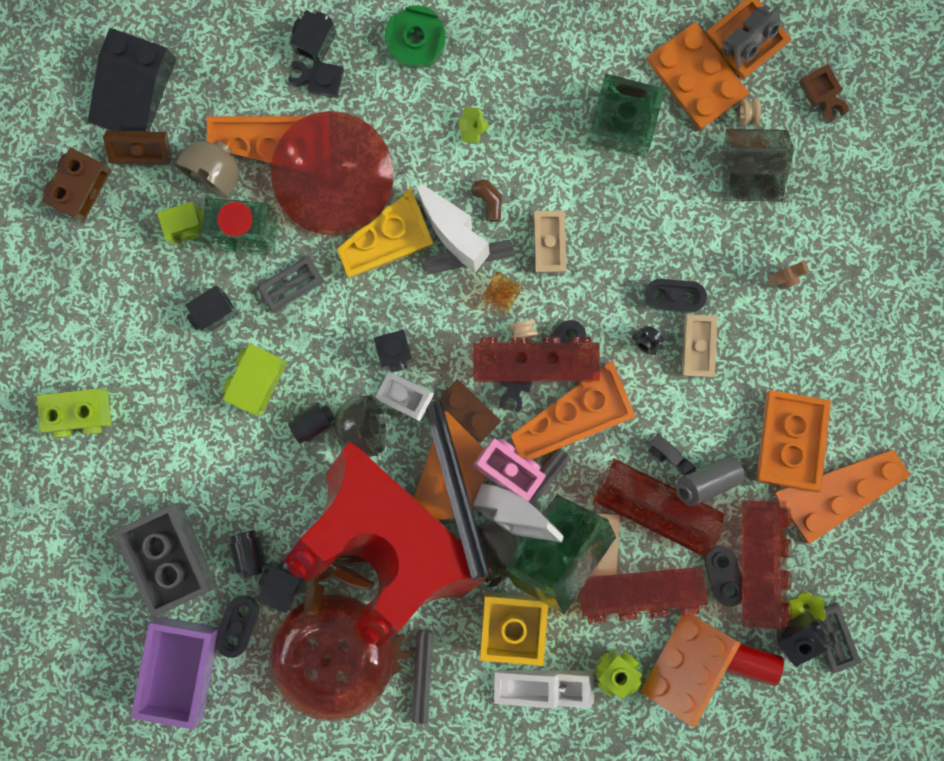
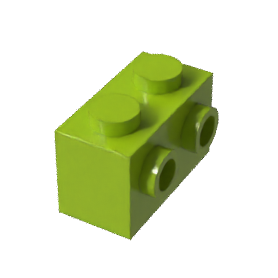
(253, 379)
(74, 411)

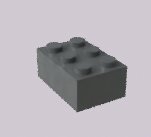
(165, 559)

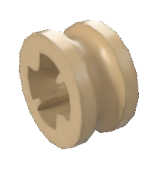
(750, 112)
(523, 329)

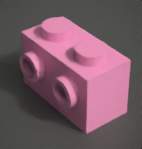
(508, 469)

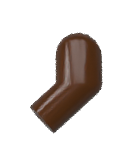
(493, 198)

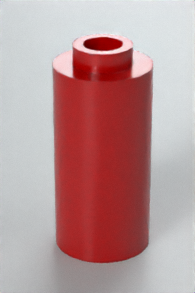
(757, 665)

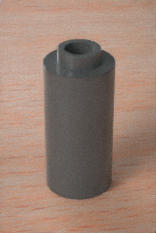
(710, 481)

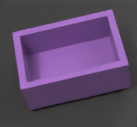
(175, 673)

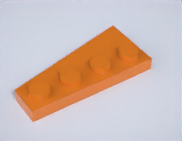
(250, 135)

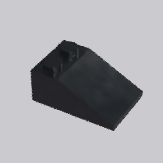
(129, 82)

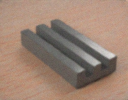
(296, 294)
(843, 663)

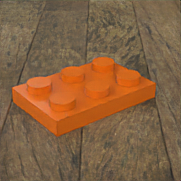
(697, 76)
(793, 441)
(690, 668)

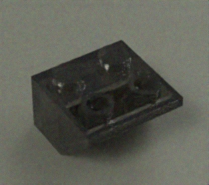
(756, 164)

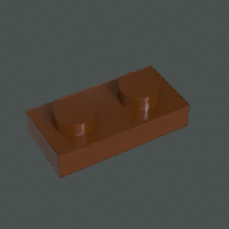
(137, 147)
(469, 411)

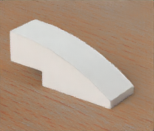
(454, 229)
(514, 514)
(544, 688)

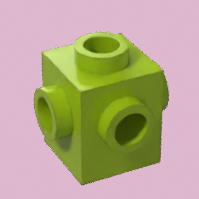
(614, 663)

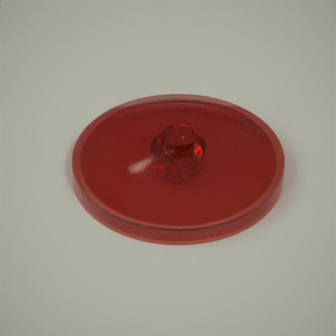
(332, 173)

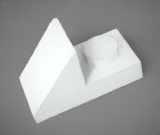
(404, 396)

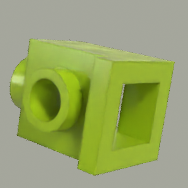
(181, 222)

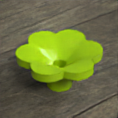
(472, 125)
(805, 602)

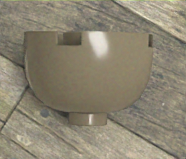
(210, 166)

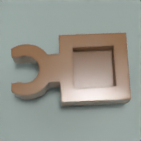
(789, 276)

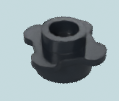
(648, 340)

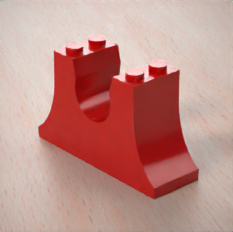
(390, 530)

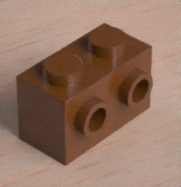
(76, 184)

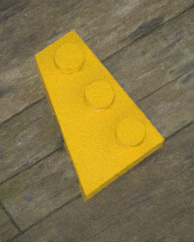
(389, 237)

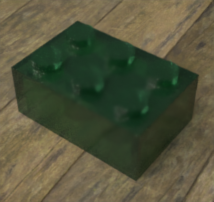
(559, 570)

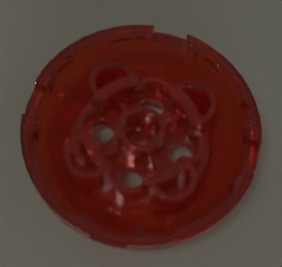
(327, 698)

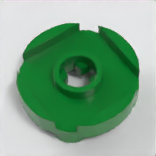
(406, 23)

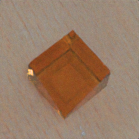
(501, 293)

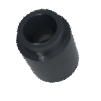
(311, 423)
(247, 553)

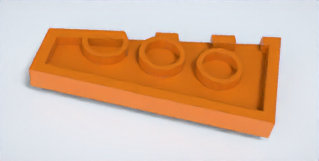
(576, 415)
(842, 493)

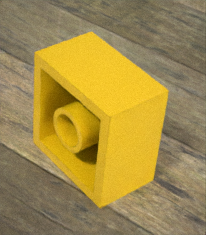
(513, 629)

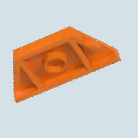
(432, 490)

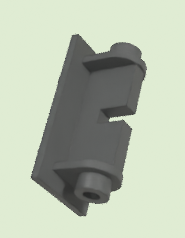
(762, 25)

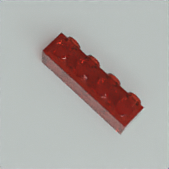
(536, 361)
(658, 508)
(765, 564)
(642, 593)

